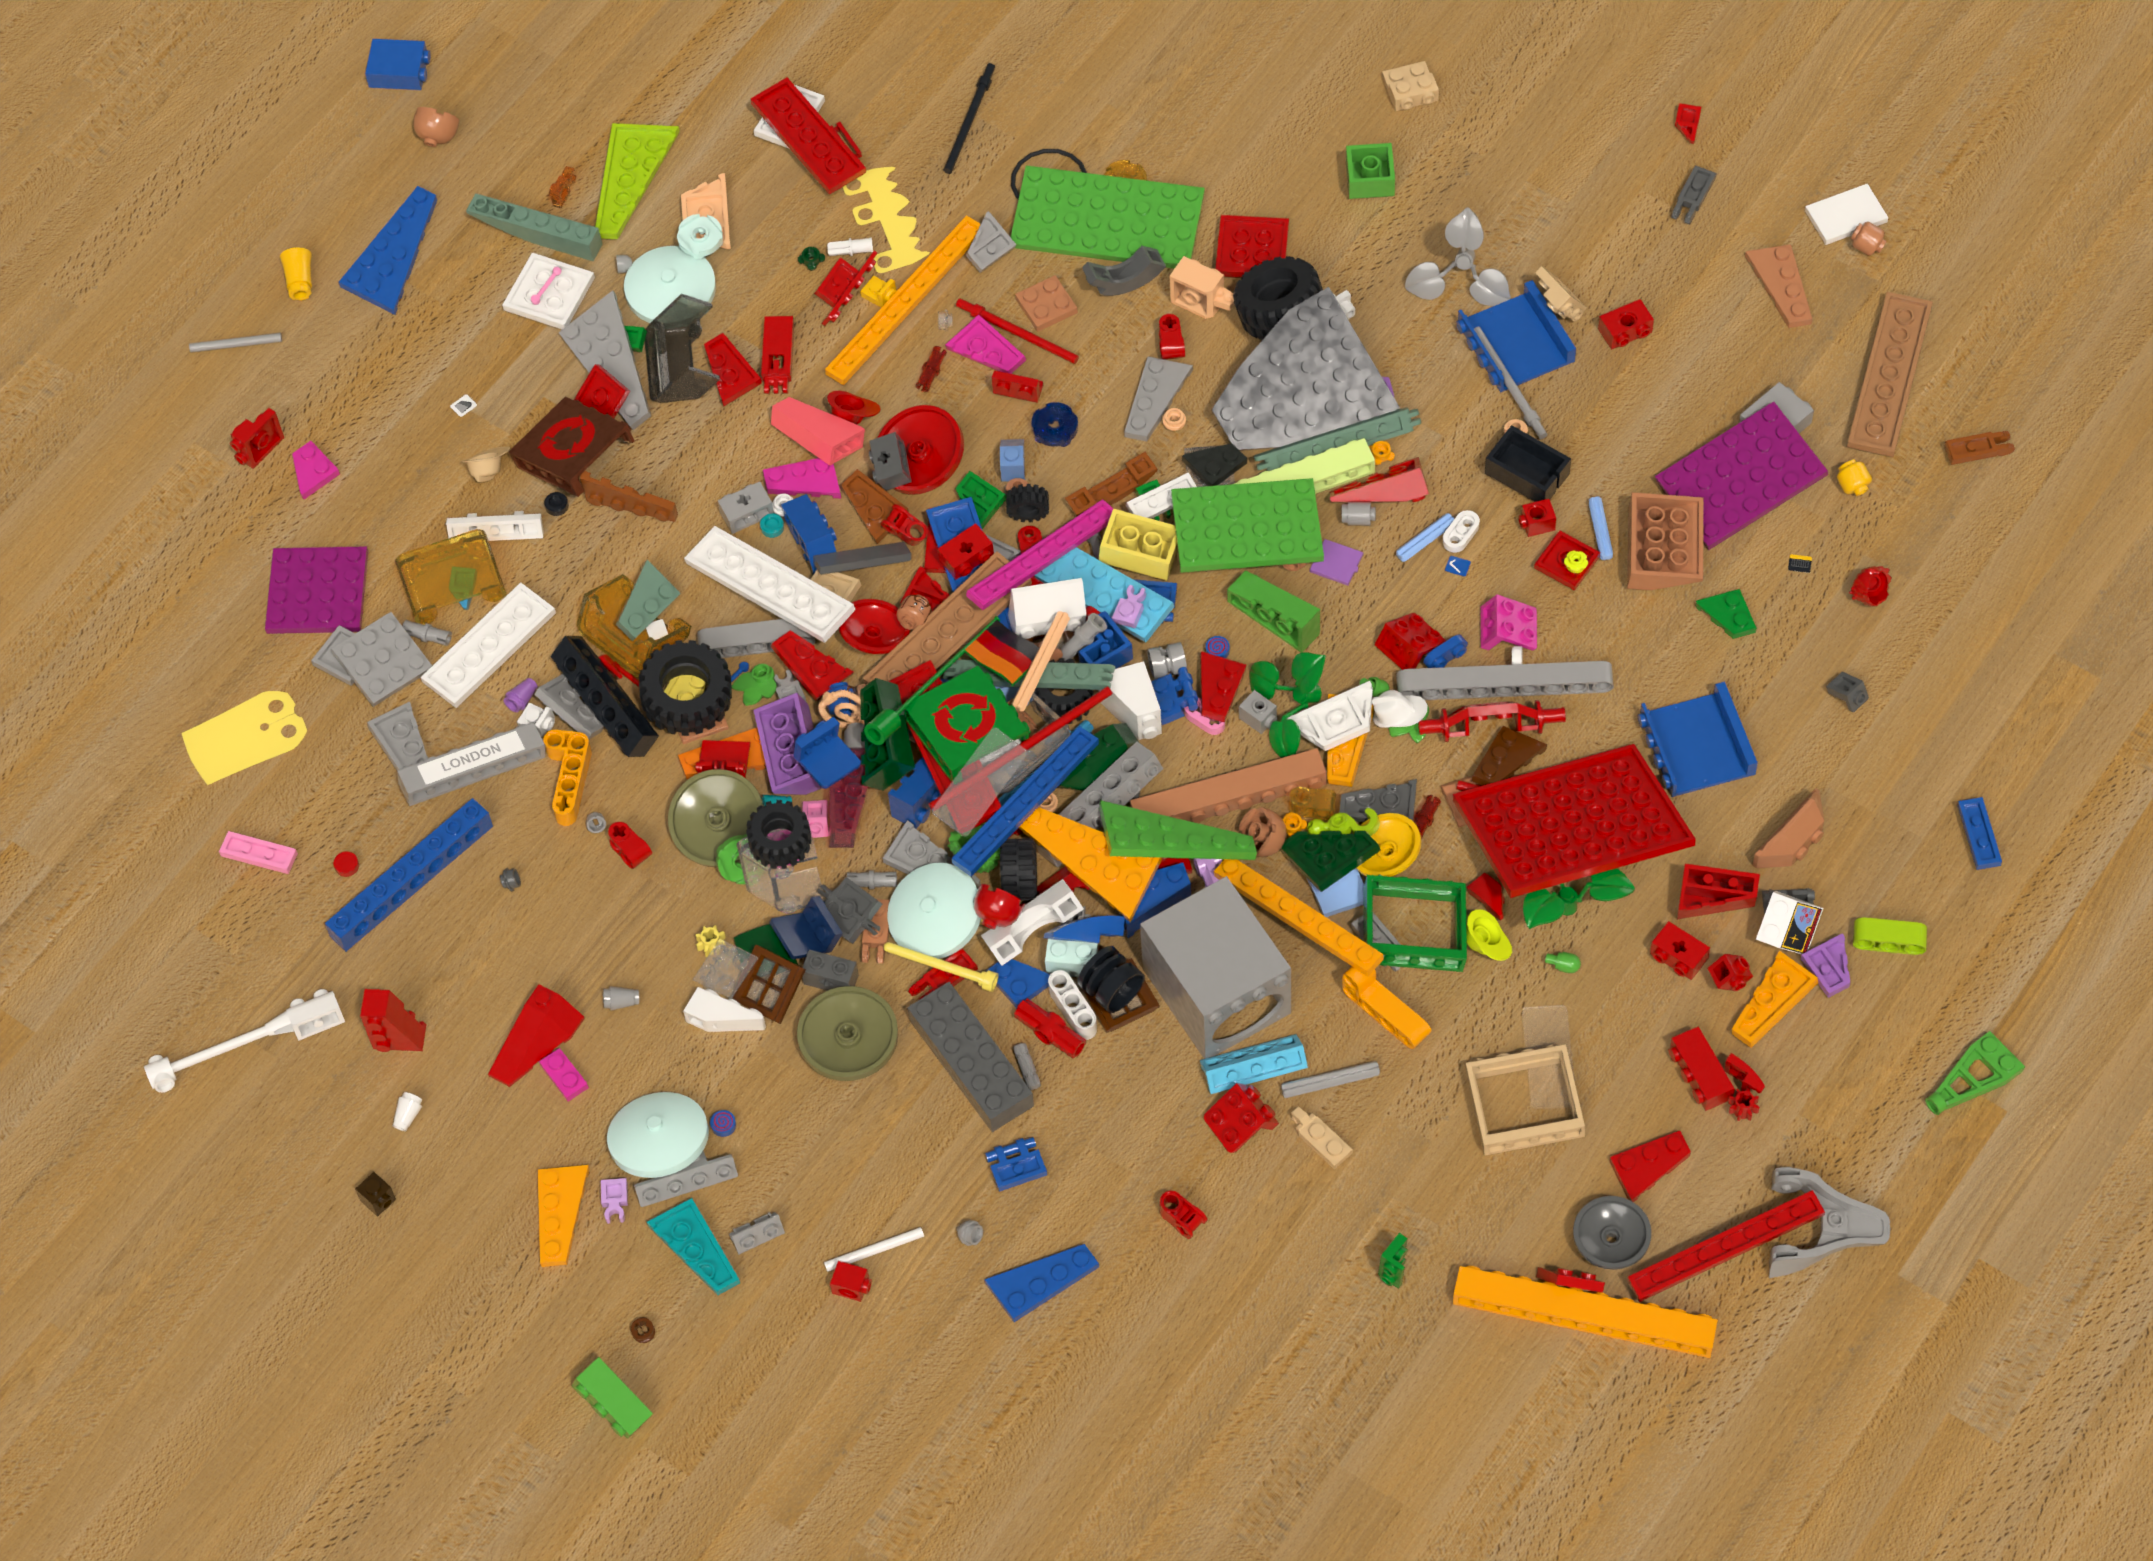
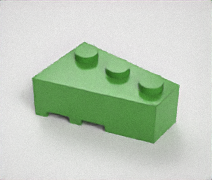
(611, 1398)

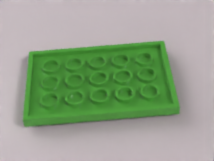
(1247, 525)

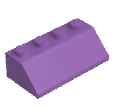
(778, 729)

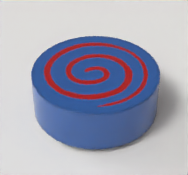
(1218, 646)
(723, 1123)

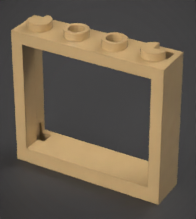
(1533, 1135)

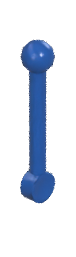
(743, 667)

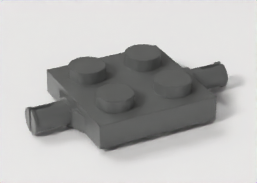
(851, 908)

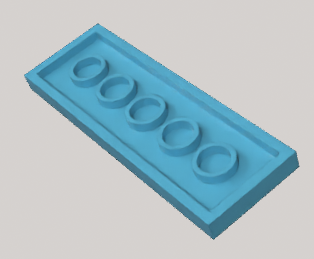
(1105, 587)

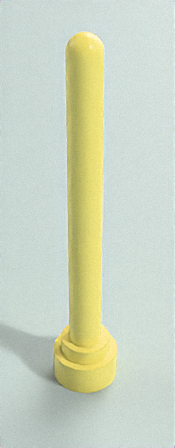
(987, 980)

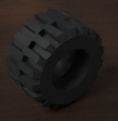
(1064, 704)
(775, 817)
(1019, 868)

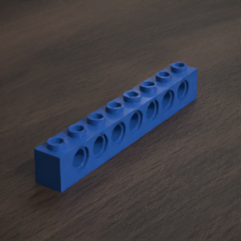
(409, 875)

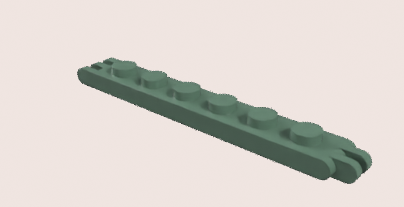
(1372, 429)
(1054, 676)

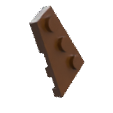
(1506, 755)

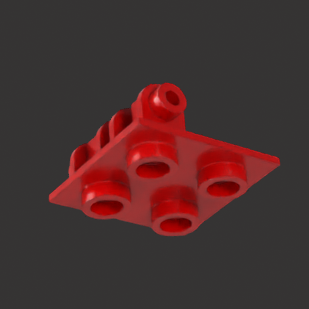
(724, 756)

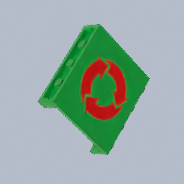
(959, 716)

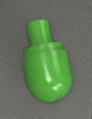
(1379, 685)
(1564, 962)

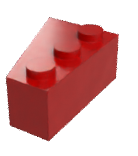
(389, 1023)

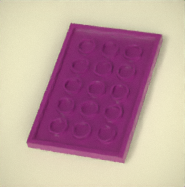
(1744, 473)

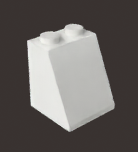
(1135, 701)

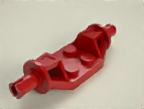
(1481, 711)

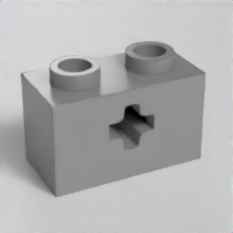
(745, 507)

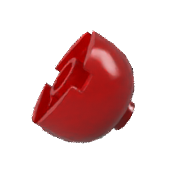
(996, 907)

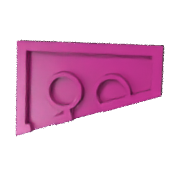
(986, 346)
(803, 477)

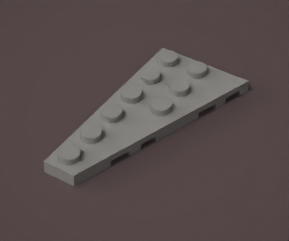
(601, 339)

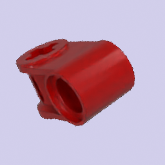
(1171, 337)
(903, 524)
(628, 844)
(1184, 1217)

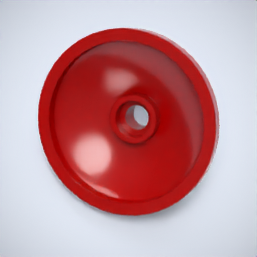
(873, 627)

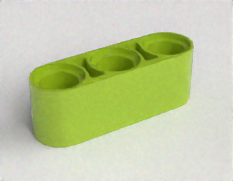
(1890, 936)

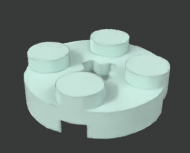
(700, 246)

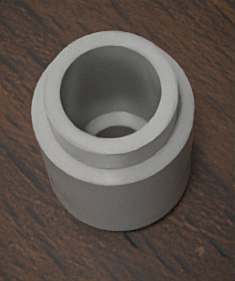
(1358, 513)
(852, 735)

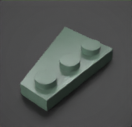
(648, 599)

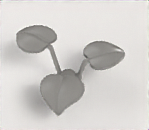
(1464, 232)

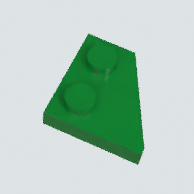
(985, 496)
(1729, 612)

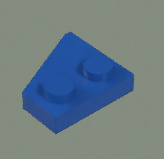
(1020, 980)

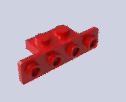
(839, 283)

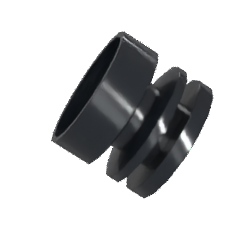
(1111, 979)

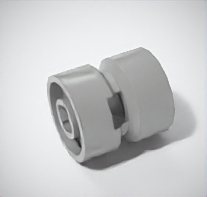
(1166, 660)

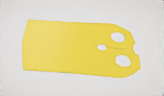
(235, 737)

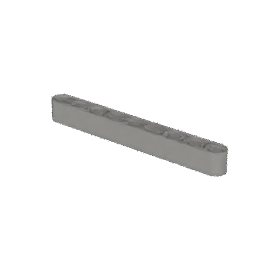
(1506, 680)

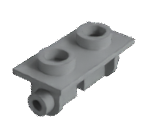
(750, 1236)

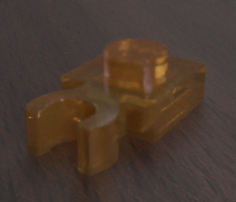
(561, 189)

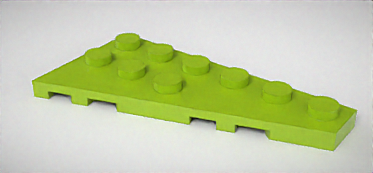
(630, 166)

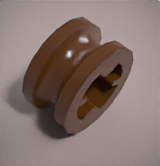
(646, 1337)

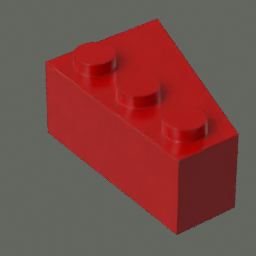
(1715, 890)

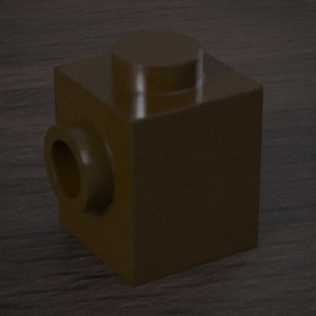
(375, 1194)

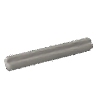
(1330, 1079)

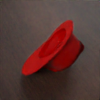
(851, 407)

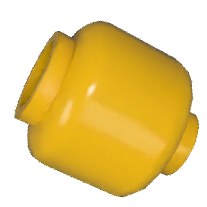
(1854, 477)

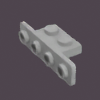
(693, 1177)

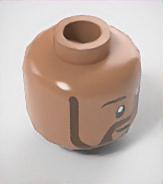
(913, 611)

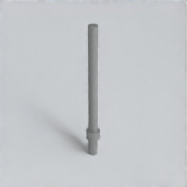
(1531, 416)

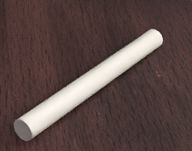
(875, 1248)

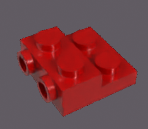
(256, 439)

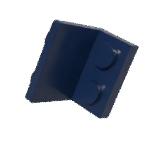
(808, 930)

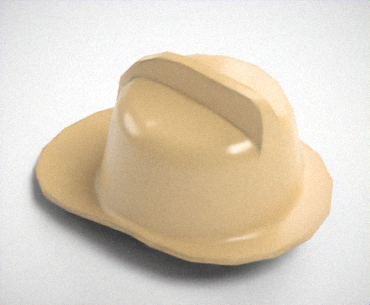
(486, 464)

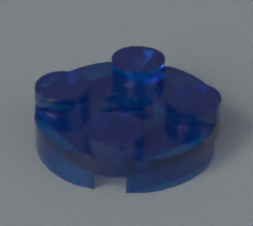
(1056, 436)

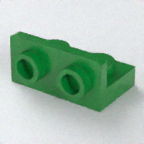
(1392, 1261)

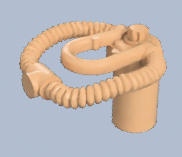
(829, 698)

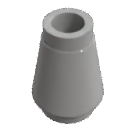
(619, 997)

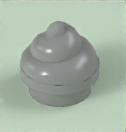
(970, 1232)

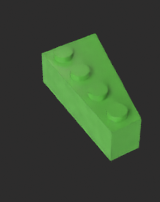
(1276, 610)

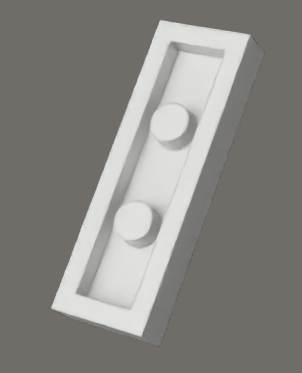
(1159, 499)

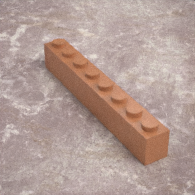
(1237, 789)

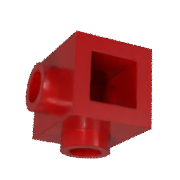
(1730, 972)

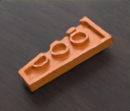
(755, 760)

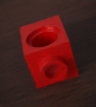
(1540, 509)
(850, 1281)

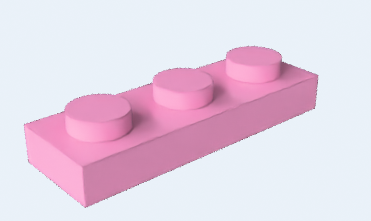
(258, 852)

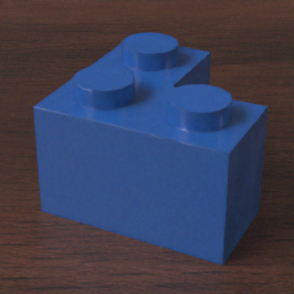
(1108, 646)

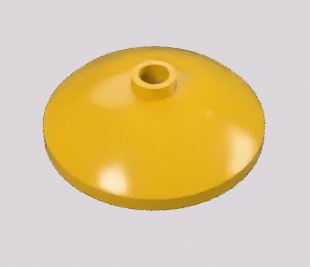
(1396, 836)

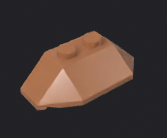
(1794, 835)

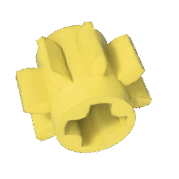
(708, 939)

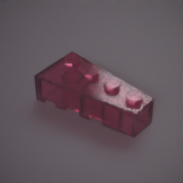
(846, 806)

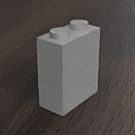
(1797, 411)

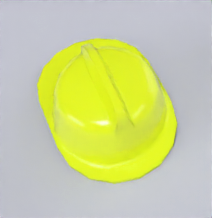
(1486, 936)

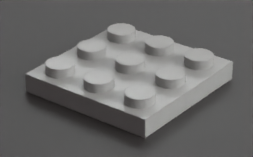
(381, 659)

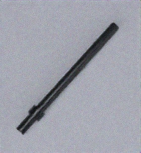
(982, 86)

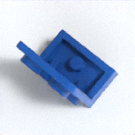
(825, 754)

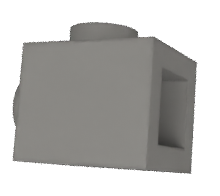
(1258, 712)

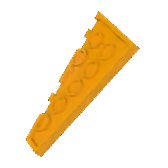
(1086, 855)

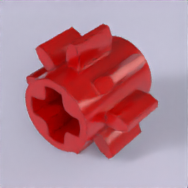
(1743, 1104)

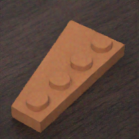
(1782, 281)

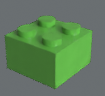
(1370, 170)

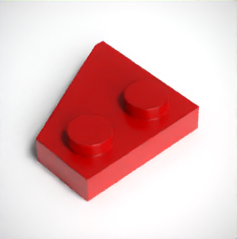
(926, 587)

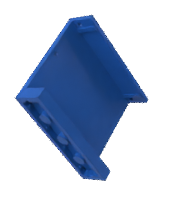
(1522, 335)
(1698, 742)

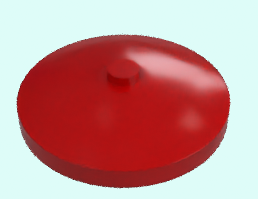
(931, 443)

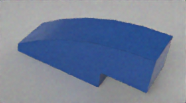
(1088, 929)

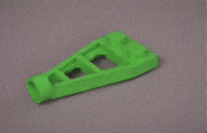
(1994, 1056)

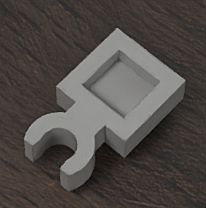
(788, 686)

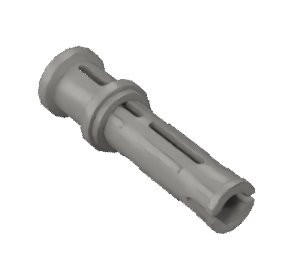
(1083, 636)

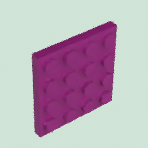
(316, 589)

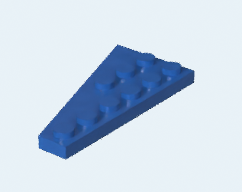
(389, 258)

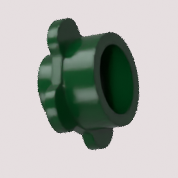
(807, 254)

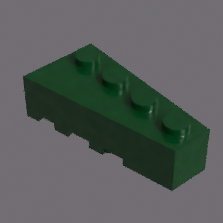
(893, 758)

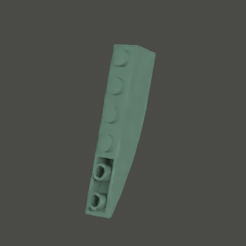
(538, 227)

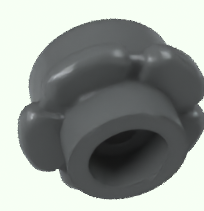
(510, 879)

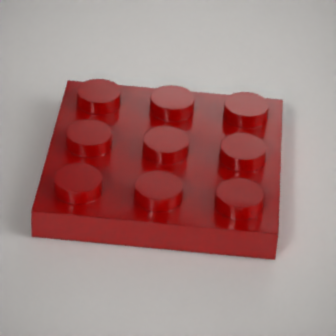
(1248, 242)

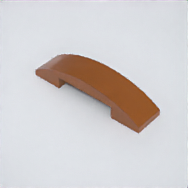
(1115, 487)

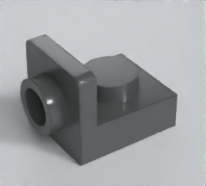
(1848, 689)

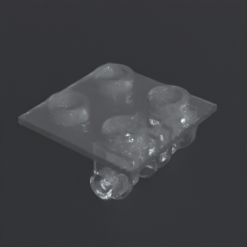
(725, 968)

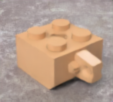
(1199, 289)

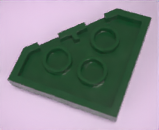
(1328, 855)

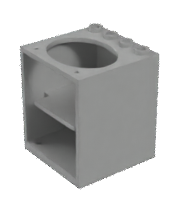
(1212, 962)

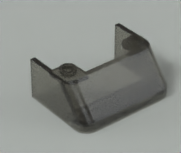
(670, 352)

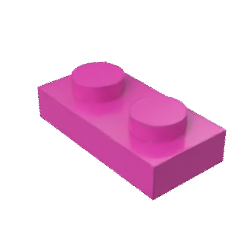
(563, 1074)

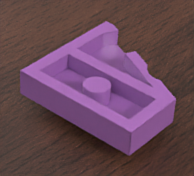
(1829, 965)

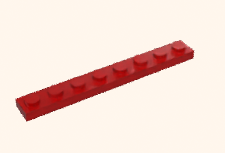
(1726, 1246)

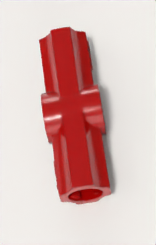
(1050, 1028)

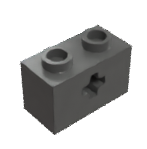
(889, 461)
(829, 971)

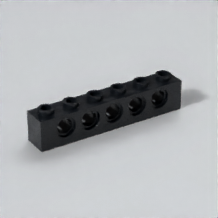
(604, 696)

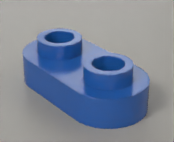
(1451, 649)

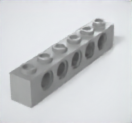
(1115, 785)

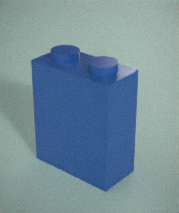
(397, 64)

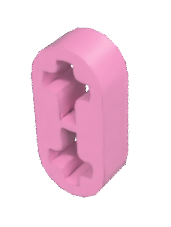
(1203, 722)

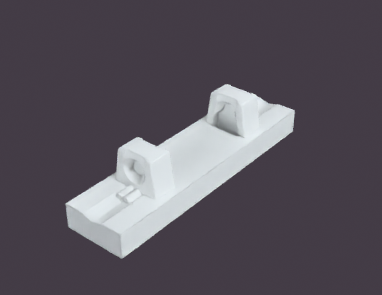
(499, 527)

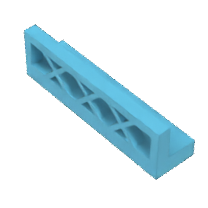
(1254, 1063)

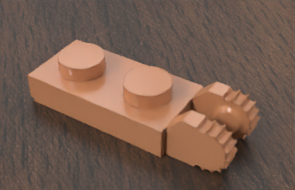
(877, 941)

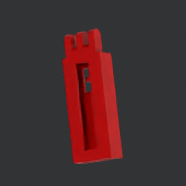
(777, 341)

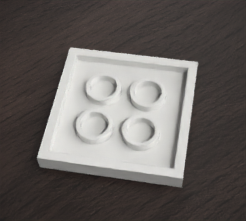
(560, 298)

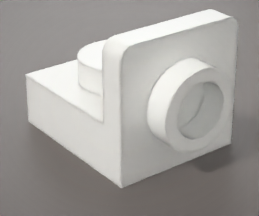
(543, 719)

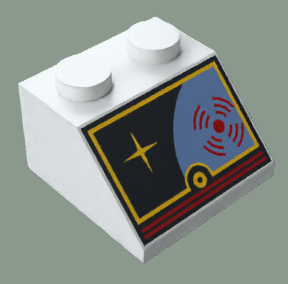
(1789, 923)

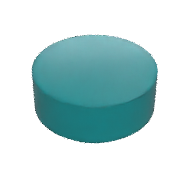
(772, 525)

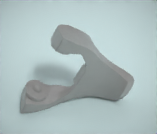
(1843, 1226)

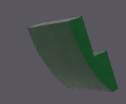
(764, 937)

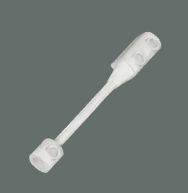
(302, 1018)

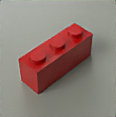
(1701, 1068)

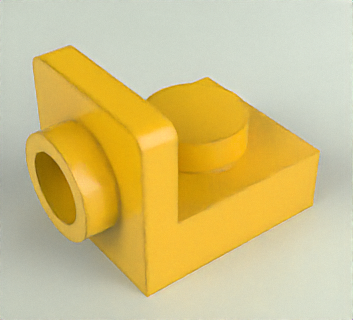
(878, 291)

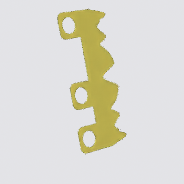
(885, 208)

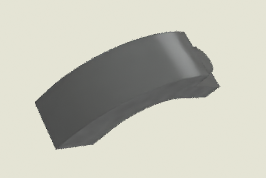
(1126, 276)

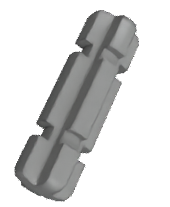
(1027, 1067)

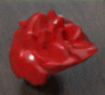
(1871, 585)

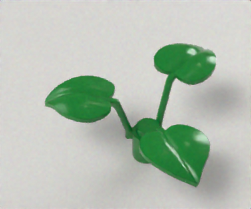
(1307, 670)
(1544, 908)

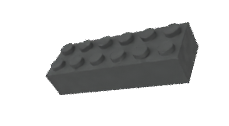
(970, 1057)

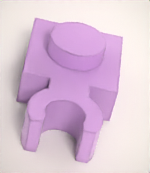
(1130, 609)
(614, 1195)

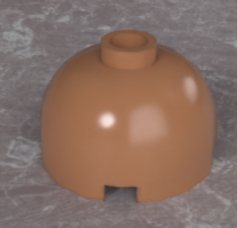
(434, 127)
(1267, 830)

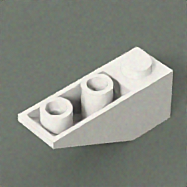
(718, 1014)

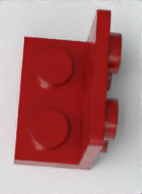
(1407, 640)

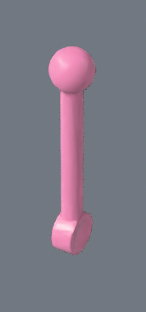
(535, 299)

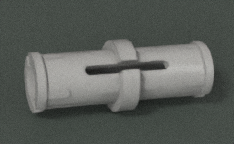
(427, 632)
(874, 879)

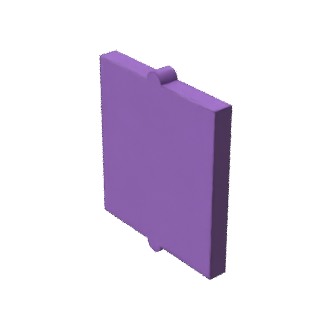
(1339, 562)

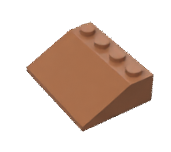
(1664, 541)

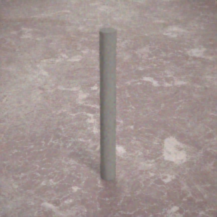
(235, 342)

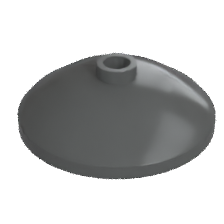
(1616, 1219)

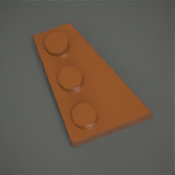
(870, 503)

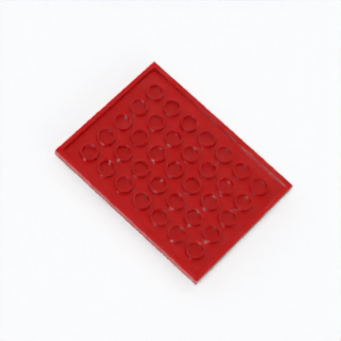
(1573, 820)

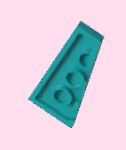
(693, 1242)

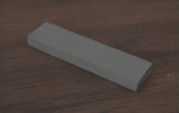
(862, 558)

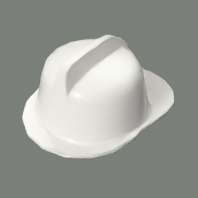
(1397, 710)

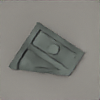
(1215, 463)

